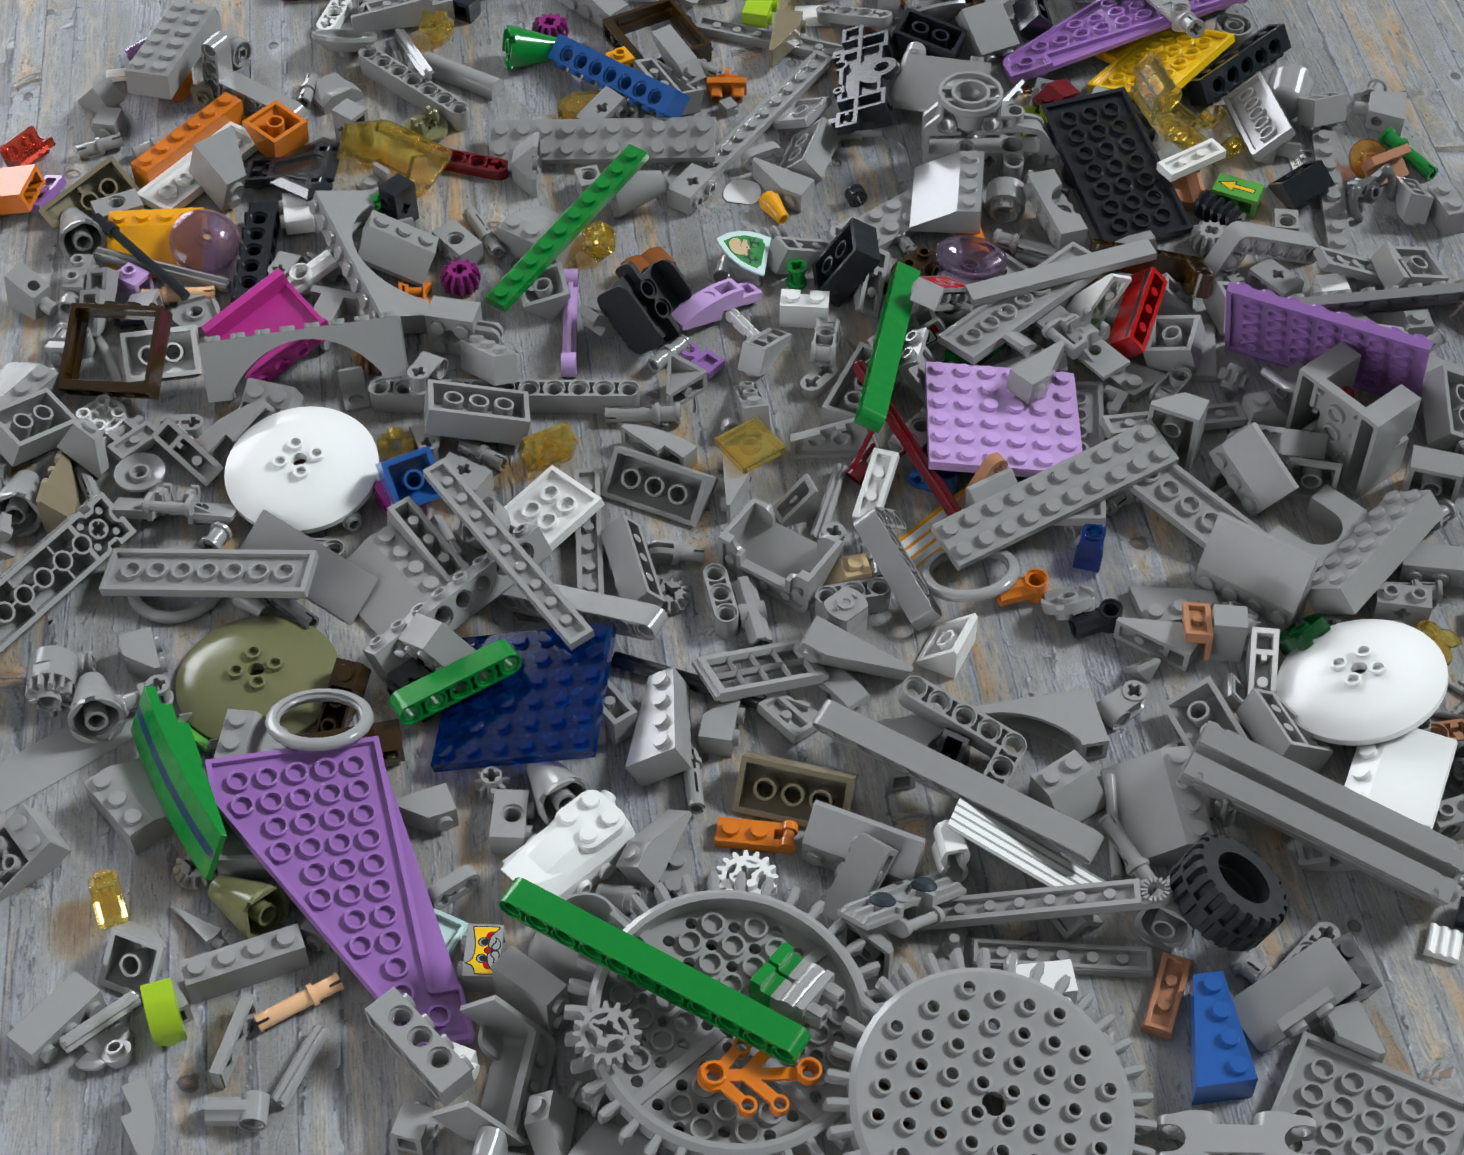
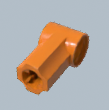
(1027, 588)

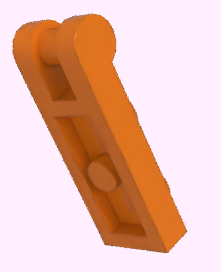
(756, 835)

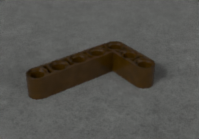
(1187, 269)

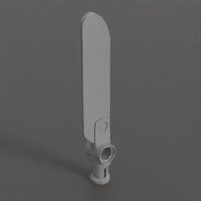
(1180, 16)

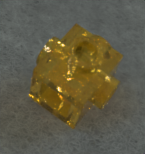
(436, 25)
(598, 240)
(385, 443)

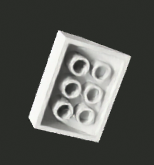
(1405, 773)

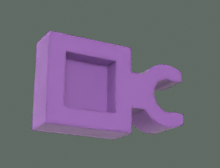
(707, 360)

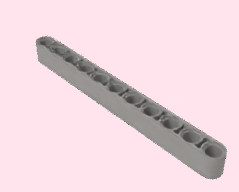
(544, 395)
(958, 780)

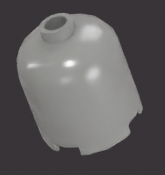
(1288, 85)

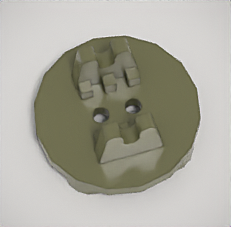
(428, 124)

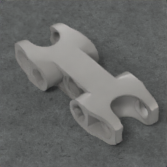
(1204, 1136)

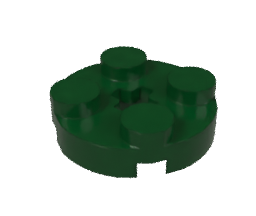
(1302, 634)

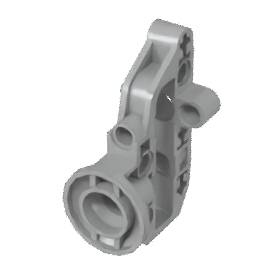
(975, 103)

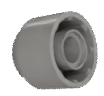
(1237, 24)
(1005, 199)

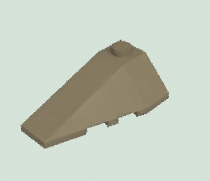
(59, 493)

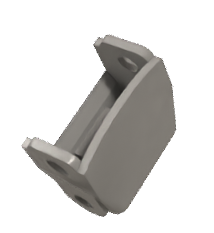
(940, 9)

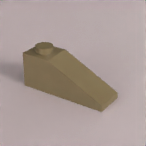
(786, 34)

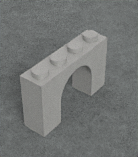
(1333, 512)

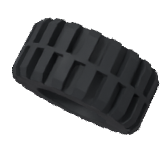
(1228, 893)

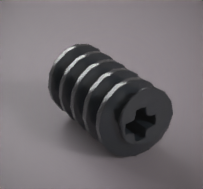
(1210, 208)

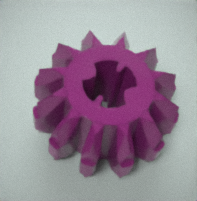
(551, 25)
(460, 277)

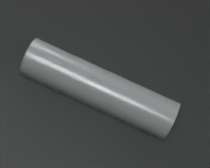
(464, 76)

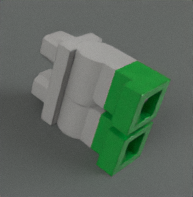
(796, 988)

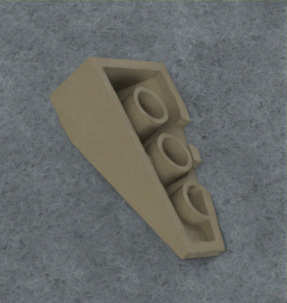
(102, 181)

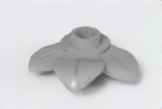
(107, 1048)

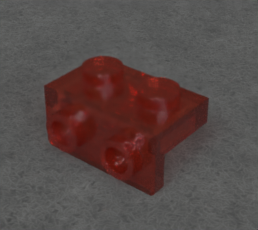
(25, 147)

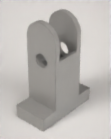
(333, 304)

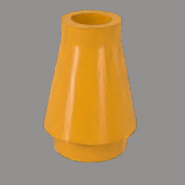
(773, 206)

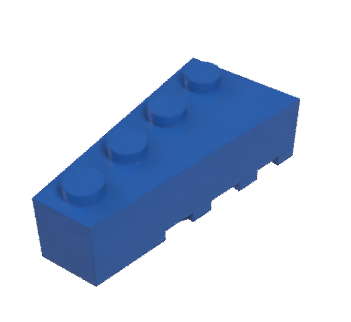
(1218, 1048)

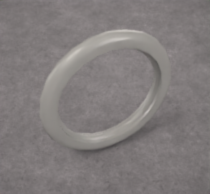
(973, 595)
(173, 617)
(319, 695)

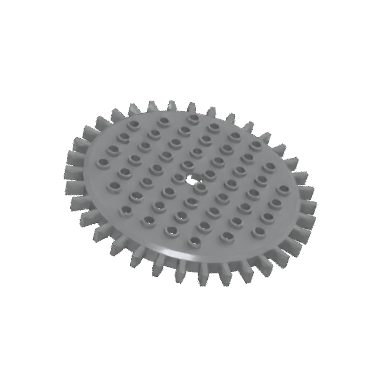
(713, 914)
(946, 992)

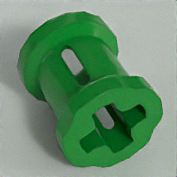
(797, 270)

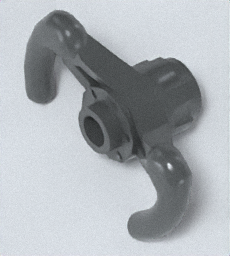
(1368, 189)

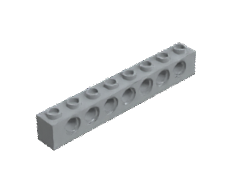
(454, 614)

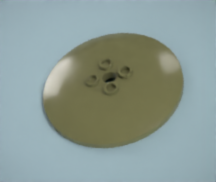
(219, 669)

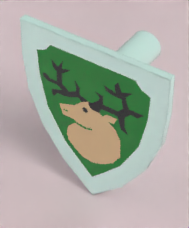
(746, 249)

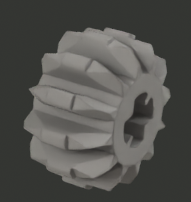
(1205, 236)

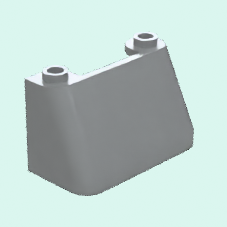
(921, 76)
(778, 559)

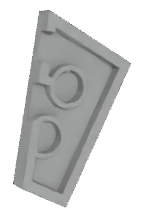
(828, 441)
(1166, 603)

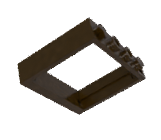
(618, 25)
(75, 341)

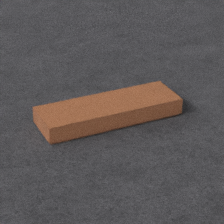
(1166, 996)

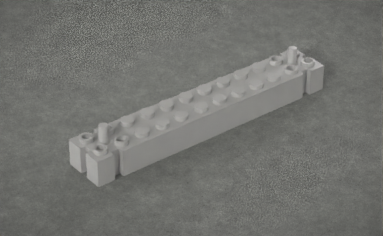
(58, 564)

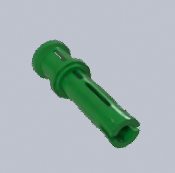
(1414, 159)

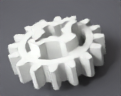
(754, 868)

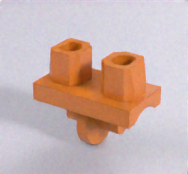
(726, 84)

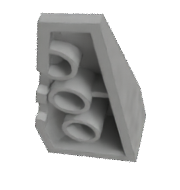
(840, 649)

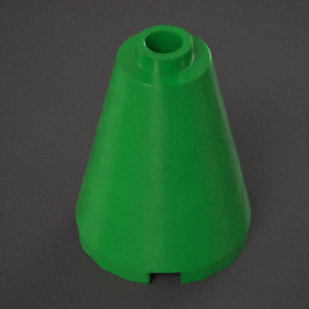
(525, 47)

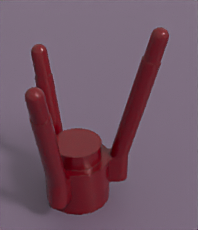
(859, 465)

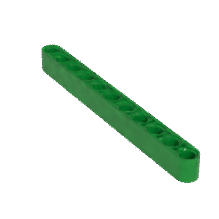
(886, 349)
(655, 971)

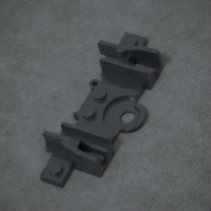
(861, 94)

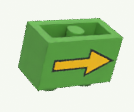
(1239, 192)

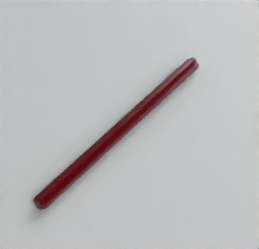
(914, 451)

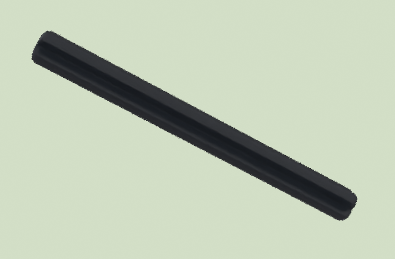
(647, 668)

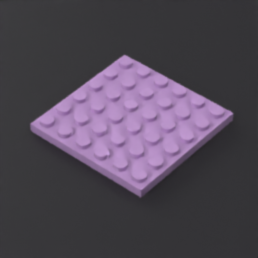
(976, 416)

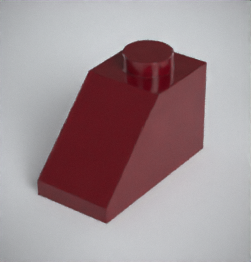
(1054, 92)

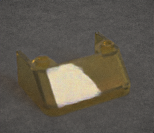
(395, 148)

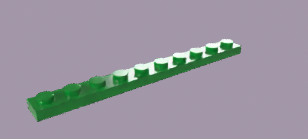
(566, 228)

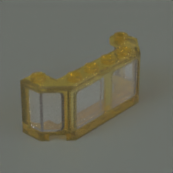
(1159, 102)

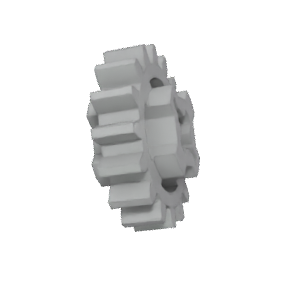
(610, 1049)

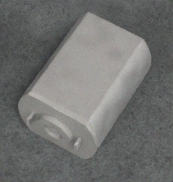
(848, 611)

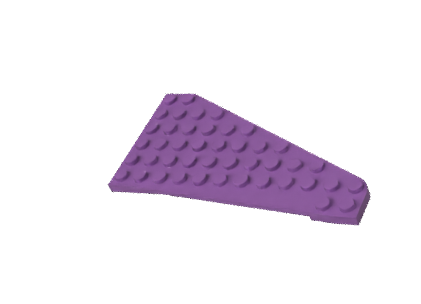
(1093, 31)
(345, 859)

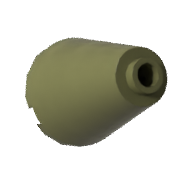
(249, 904)

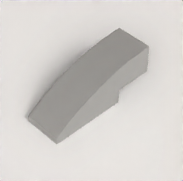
(100, 287)
(230, 428)
(659, 444)
(143, 1121)

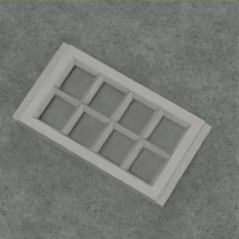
(757, 671)

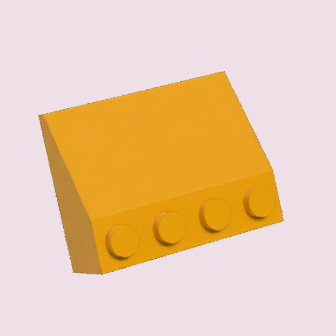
(148, 231)

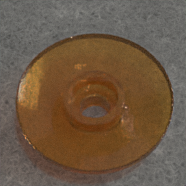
(1363, 151)

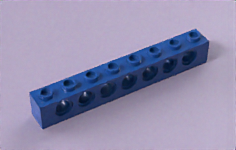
(618, 77)

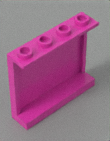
(264, 306)

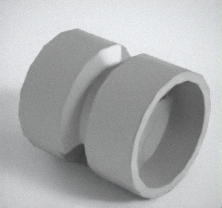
(240, 49)

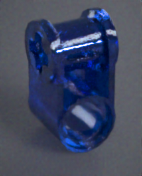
(1090, 548)

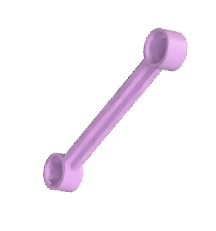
(570, 316)

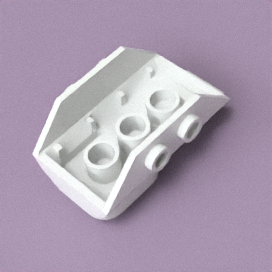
(574, 848)

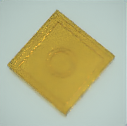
(750, 445)

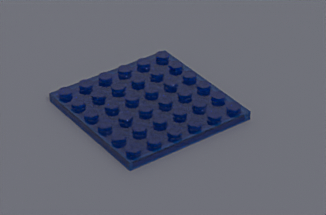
(536, 714)

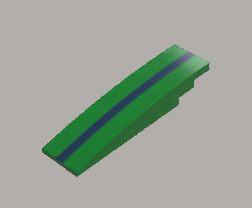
(179, 779)

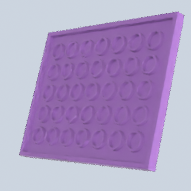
(1293, 332)

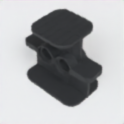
(643, 304)

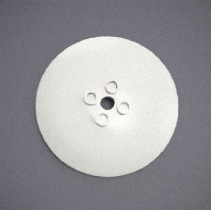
(307, 495)
(1393, 696)

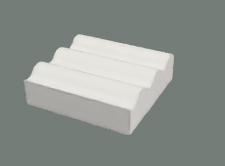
(1443, 943)

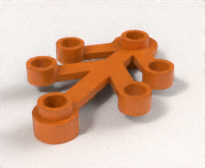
(754, 1077)

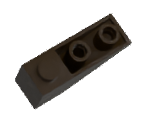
(349, 677)

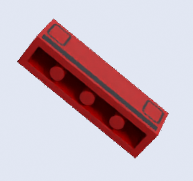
(1137, 312)

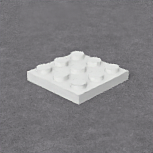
(554, 505)

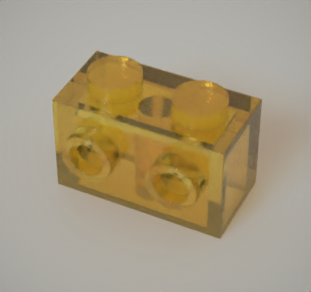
(547, 447)

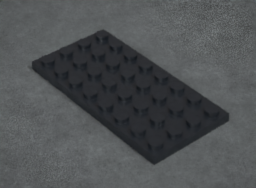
(1114, 166)

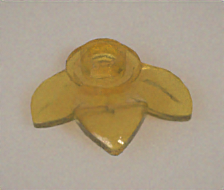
(1443, 638)

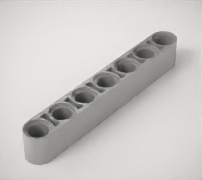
(413, 87)
(630, 616)

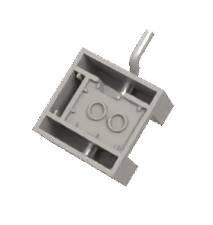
(1361, 438)

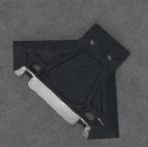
(298, 172)

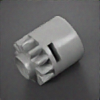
(51, 678)

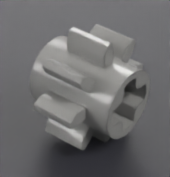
(1233, 377)
(489, 780)

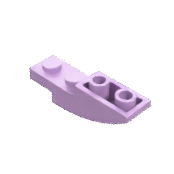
(710, 303)

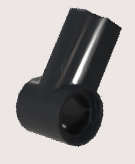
(1099, 620)

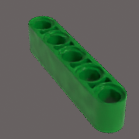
(454, 682)

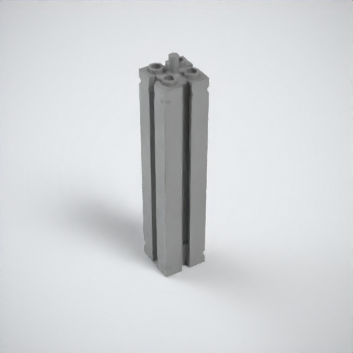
(1326, 816)

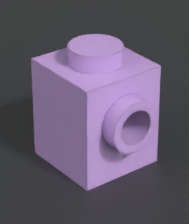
(133, 279)

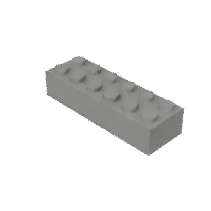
(171, 50)
(1373, 551)

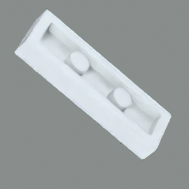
(1191, 159)
(876, 481)

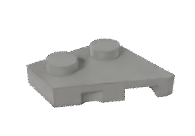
(788, 716)

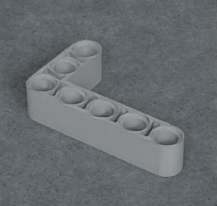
(219, 73)
(1258, 240)
(879, 534)
(976, 722)

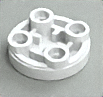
(104, 413)

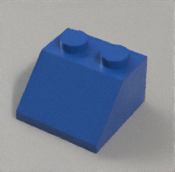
(404, 476)

